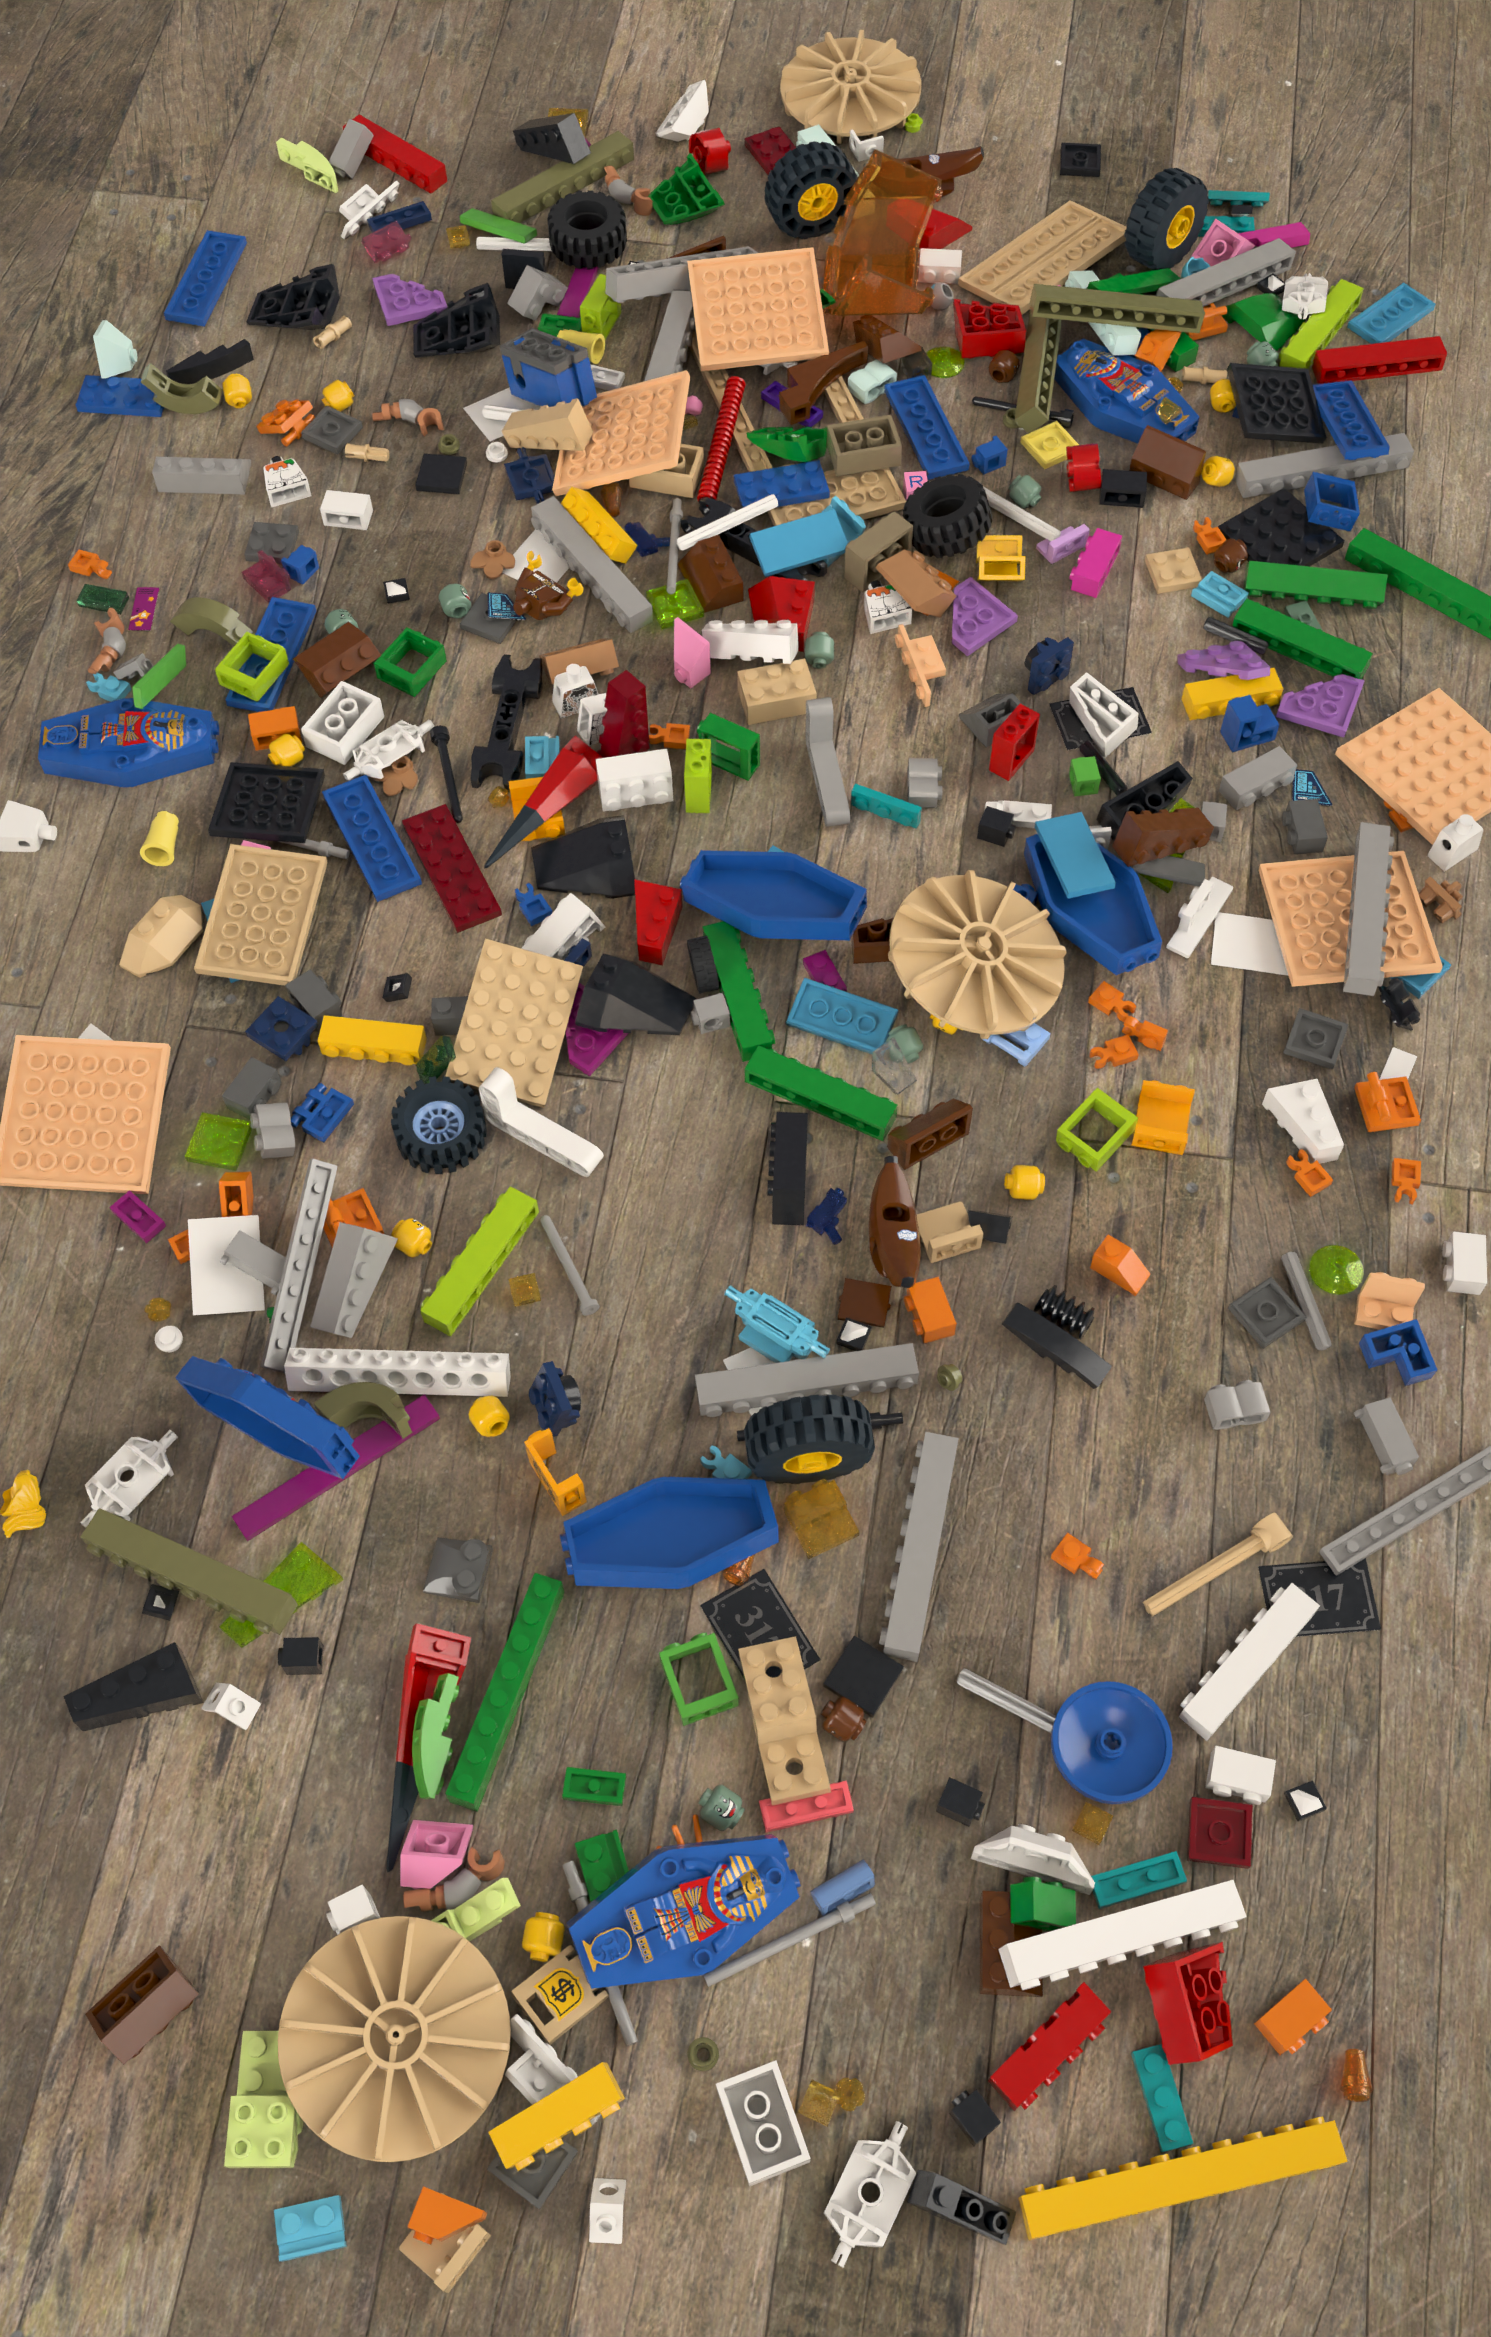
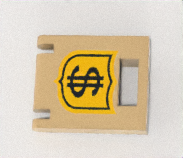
(564, 1993)

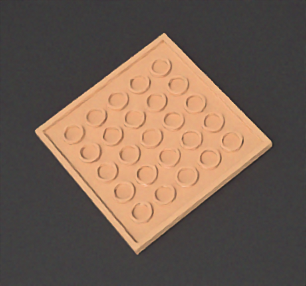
(757, 309)
(633, 434)
(1426, 763)
(1312, 913)
(82, 1114)

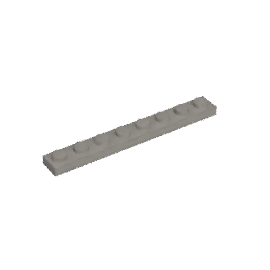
(299, 1264)
(1408, 1513)

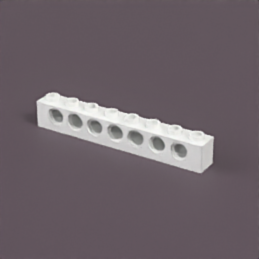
(400, 1370)

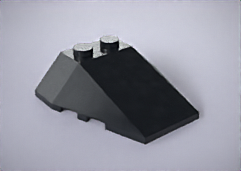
(302, 304)
(461, 328)
(587, 860)
(632, 998)

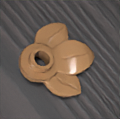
(493, 559)
(397, 776)

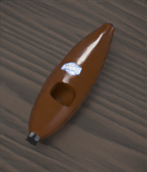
(948, 165)
(894, 1227)

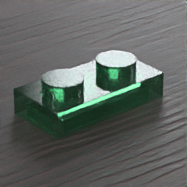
(102, 598)
(436, 1059)

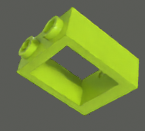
(599, 310)
(253, 688)
(698, 775)
(1112, 1112)

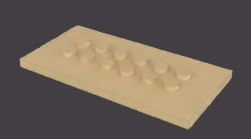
(1044, 254)

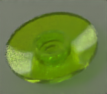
(945, 361)
(1335, 1279)

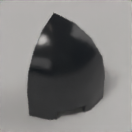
(994, 1225)

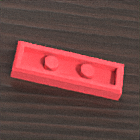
(807, 1809)

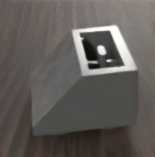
(989, 715)

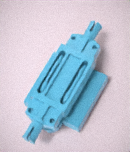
(775, 1327)

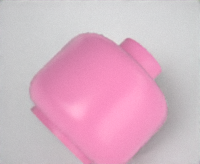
(693, 406)

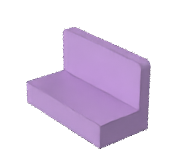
(1068, 542)

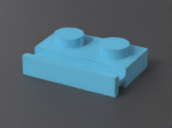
(1219, 594)
(540, 754)
(310, 2228)

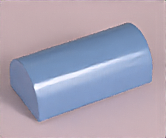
(843, 1887)

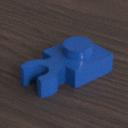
(533, 907)

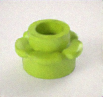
(913, 123)

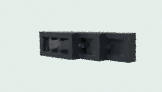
(212, 364)
(1057, 1344)

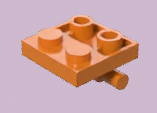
(1212, 323)
(287, 417)
(1387, 1103)
(352, 1210)

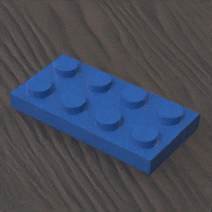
(117, 396)
(788, 483)

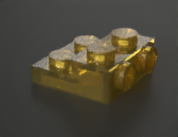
(820, 1518)

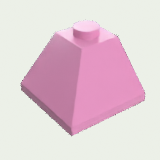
(1221, 244)
(690, 654)
(432, 1852)

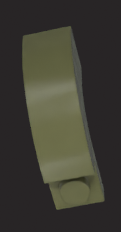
(179, 397)
(212, 616)
(362, 1401)

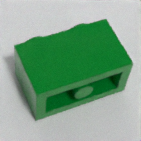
(1042, 1904)

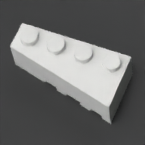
(752, 640)

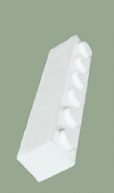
(1248, 1661)

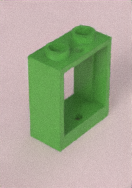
(709, 1705)

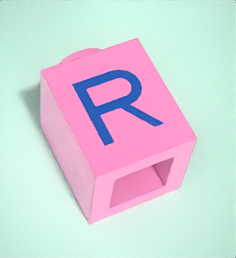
(912, 481)

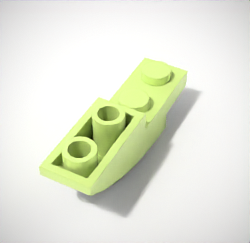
(310, 160)
(481, 1910)

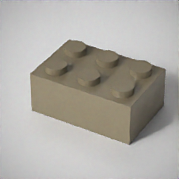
(864, 445)
(875, 545)

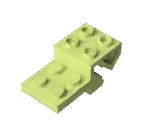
(261, 2116)

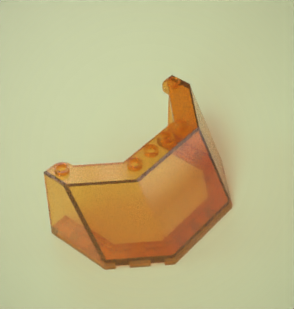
(878, 241)

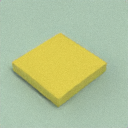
(1048, 444)

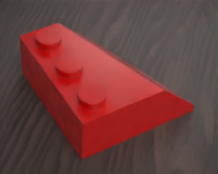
(942, 230)
(988, 329)
(784, 600)
(1190, 2003)

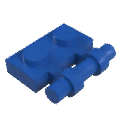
(326, 1115)

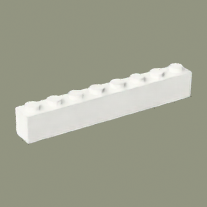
(1122, 1934)

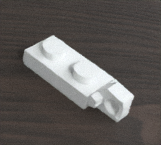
(1024, 812)

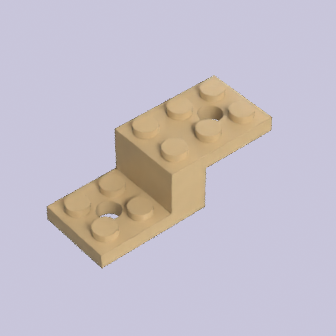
(784, 1721)

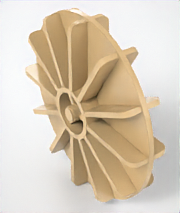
(851, 86)
(976, 954)
(394, 2039)

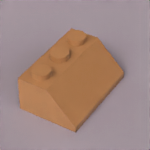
(917, 582)
(595, 655)

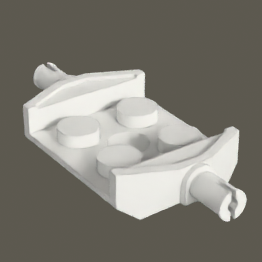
(1305, 295)
(375, 755)
(149, 1468)
(865, 2222)

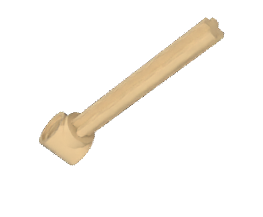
(1266, 1535)

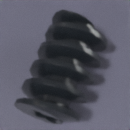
(1066, 1311)

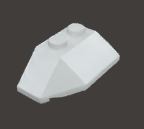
(686, 114)
(1036, 1856)

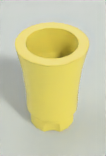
(593, 342)
(161, 839)

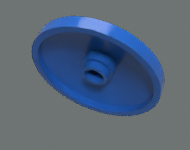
(1111, 1742)

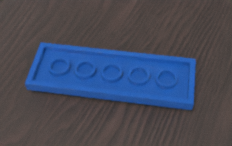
(205, 278)
(1350, 421)
(926, 427)
(283, 624)
(371, 838)

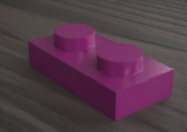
(823, 970)
(137, 1216)

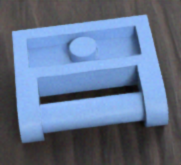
(1031, 1040)

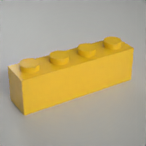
(599, 525)
(1211, 696)
(372, 1040)
(557, 2115)

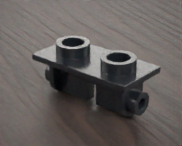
(1393, 997)

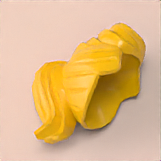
(22, 1505)

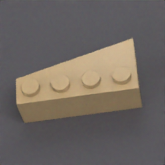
(549, 427)

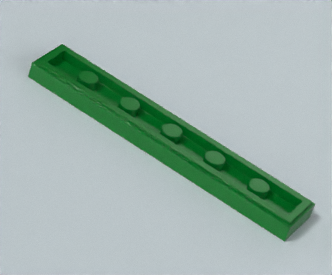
(1136, 283)

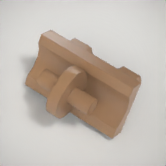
(1446, 898)

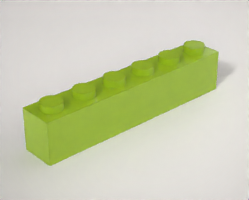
(1321, 326)
(479, 1261)

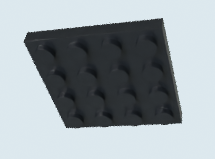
(1276, 403)
(1280, 532)
(267, 802)

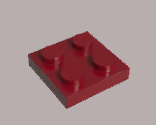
(1220, 1832)

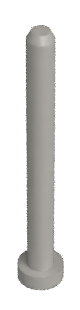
(588, 1305)

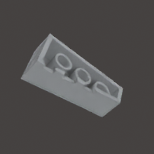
(351, 1278)

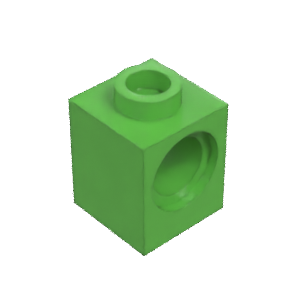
(1084, 776)

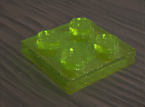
(681, 604)
(218, 1141)

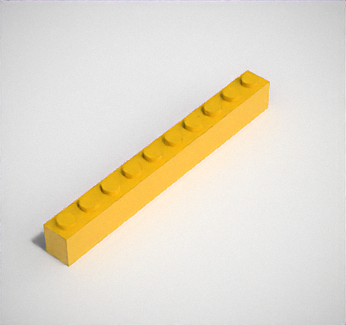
(1181, 2179)

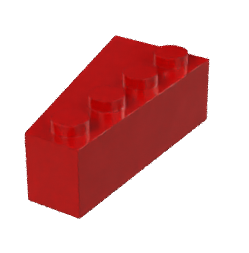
(1049, 2047)

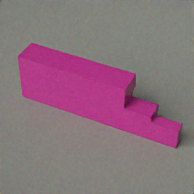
(1292, 234)

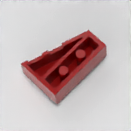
(656, 919)

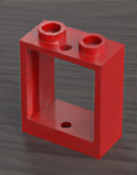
(1014, 739)

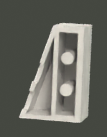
(1102, 713)
(564, 929)
(1307, 1118)

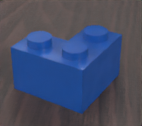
(1247, 724)
(1405, 1346)

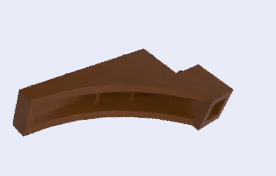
(812, 377)

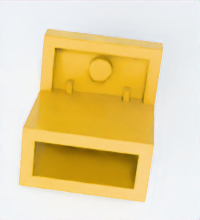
(999, 558)

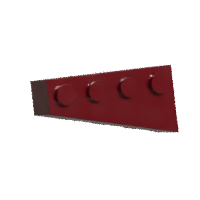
(626, 717)

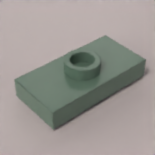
(1302, 612)

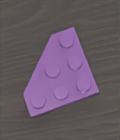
(406, 300)
(977, 616)
(1220, 660)
(1323, 705)

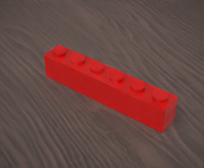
(403, 158)
(1379, 360)

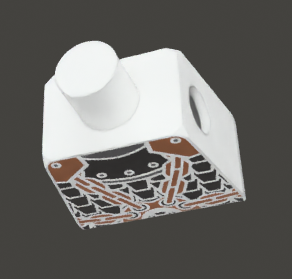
(570, 688)

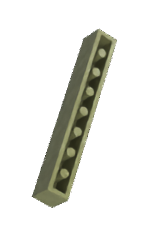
(563, 179)
(1116, 308)
(1037, 372)
(189, 1571)

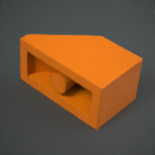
(1157, 347)
(236, 1194)
(1120, 1265)
(442, 2216)

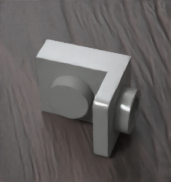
(133, 666)

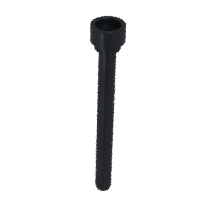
(1064, 417)
(440, 737)

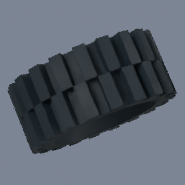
(433, 1107)

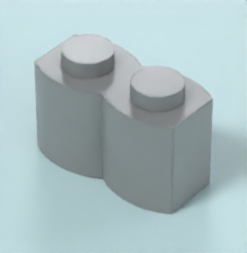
(923, 782)
(273, 1130)
(1236, 1405)

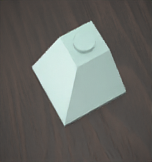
(113, 350)

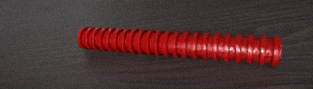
(722, 438)

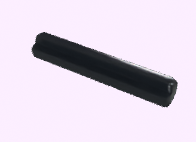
(1233, 634)
(1105, 770)

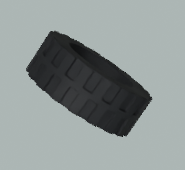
(702, 964)

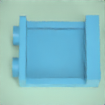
(851, 524)

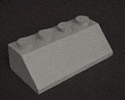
(201, 475)

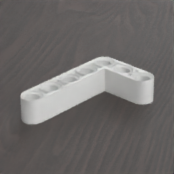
(532, 1128)

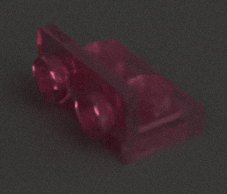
(386, 242)
(267, 577)

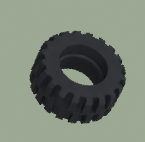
(587, 229)
(948, 515)

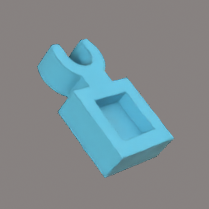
(109, 689)
(726, 1468)

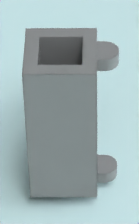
(350, 149)
(255, 1260)
(1388, 1436)

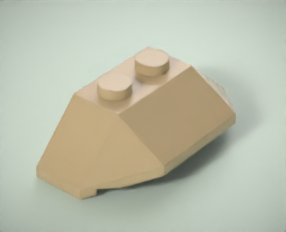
(162, 935)

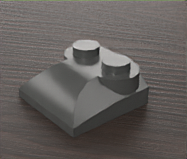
(458, 1569)

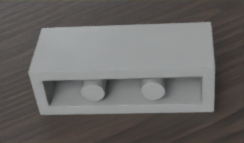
(1258, 778)

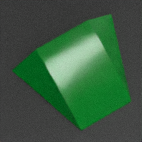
(685, 195)
(1264, 318)
(796, 445)

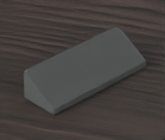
(1173, 869)

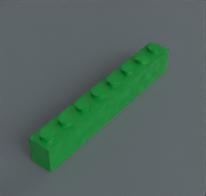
(1422, 580)
(505, 1693)

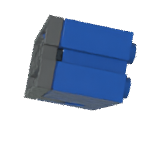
(547, 369)

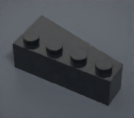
(553, 137)
(1152, 794)
(788, 1168)
(136, 1690)

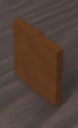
(865, 1302)

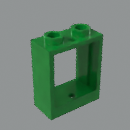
(401, 679)
(738, 763)

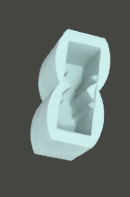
(869, 382)

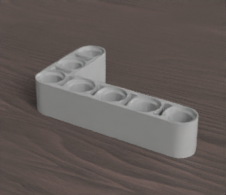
(824, 762)

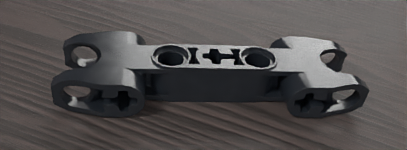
(738, 538)
(499, 756)

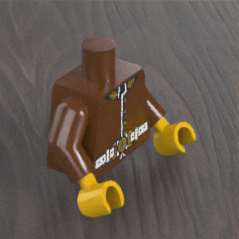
(541, 595)

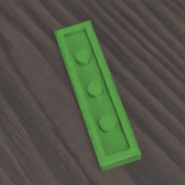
(498, 225)
(159, 676)

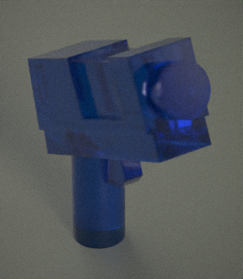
(646, 543)
(824, 1216)

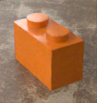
(272, 724)
(930, 1310)
(1293, 2017)

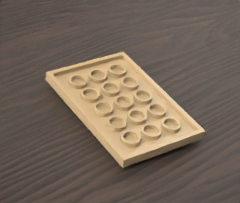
(261, 915)
(515, 1020)

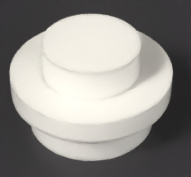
(496, 452)
(168, 1339)

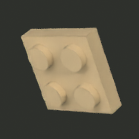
(1173, 570)

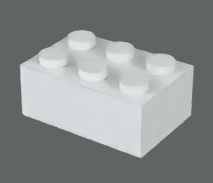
(342, 722)
(634, 780)
(763, 2123)

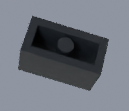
(1123, 488)

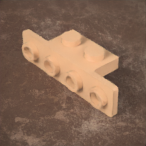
(922, 660)

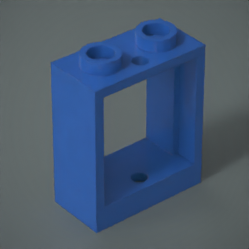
(1342, 492)

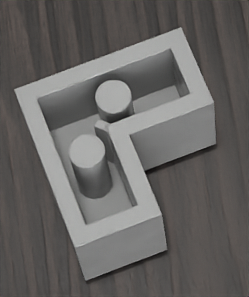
(534, 290)

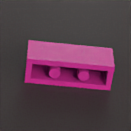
(1095, 562)

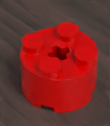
(710, 150)
(1083, 467)

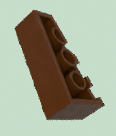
(1160, 834)
(871, 941)

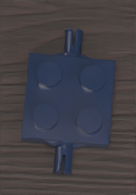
(530, 476)

